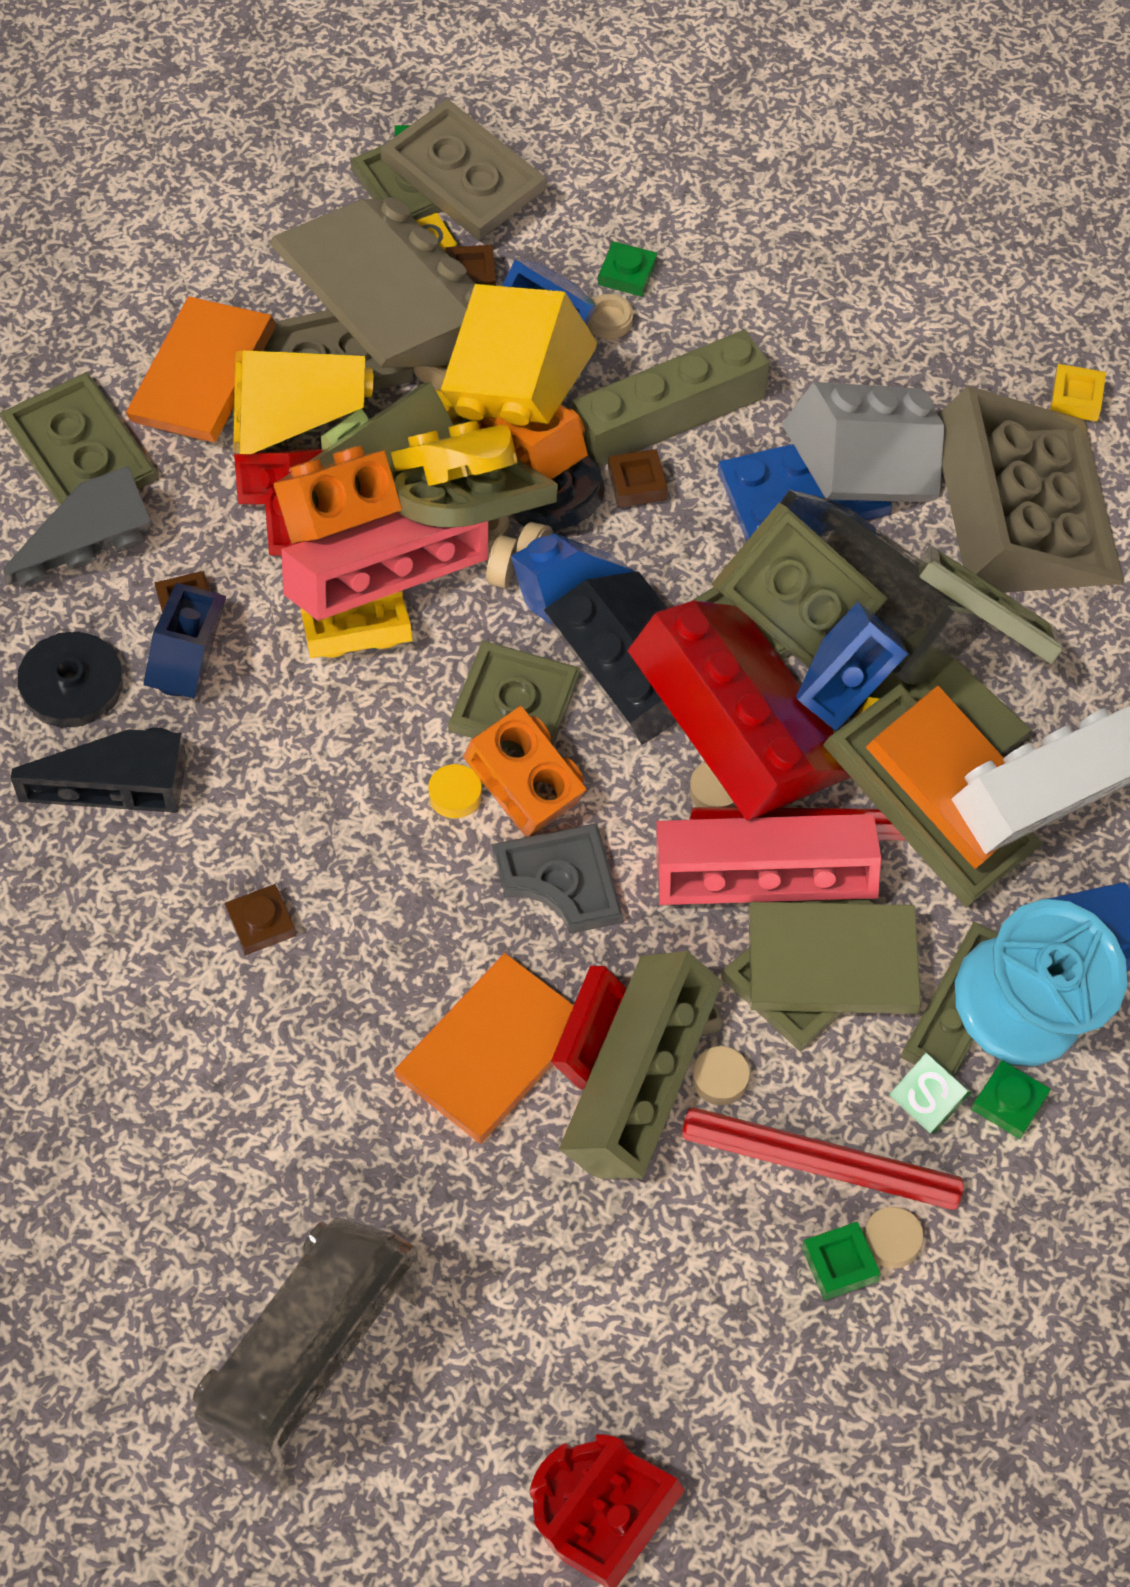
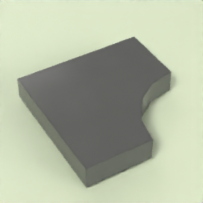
(563, 871)

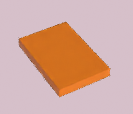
(194, 370)
(929, 757)
(488, 1048)

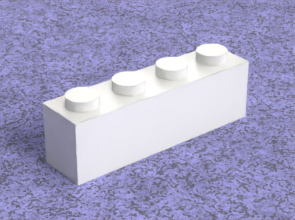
(1047, 781)

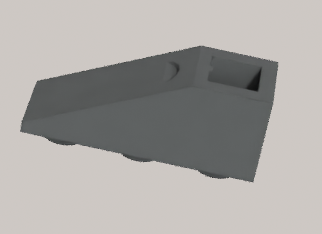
(92, 518)

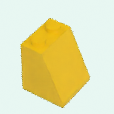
(516, 354)
(292, 393)

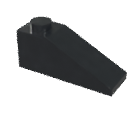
(114, 772)

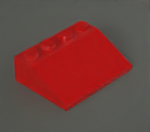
(736, 705)

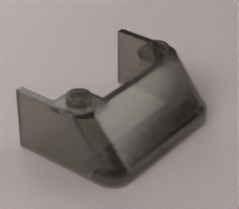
(924, 618)
(302, 1343)

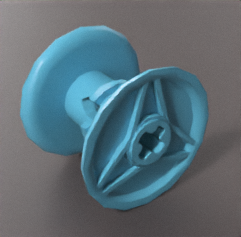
(1041, 982)

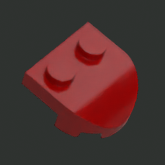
(600, 1506)

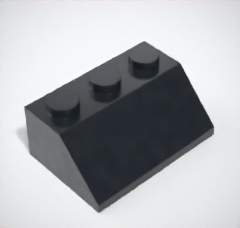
(598, 627)

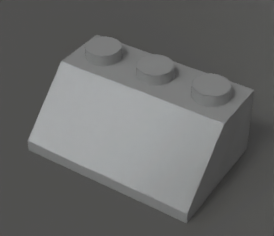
(869, 441)

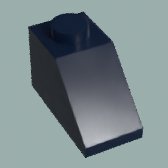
(183, 641)

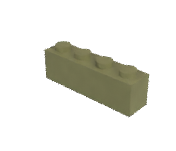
(672, 397)
(641, 1066)

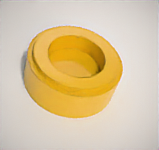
(455, 791)

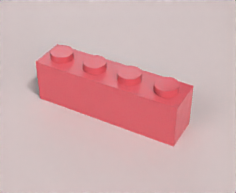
(375, 562)
(767, 859)

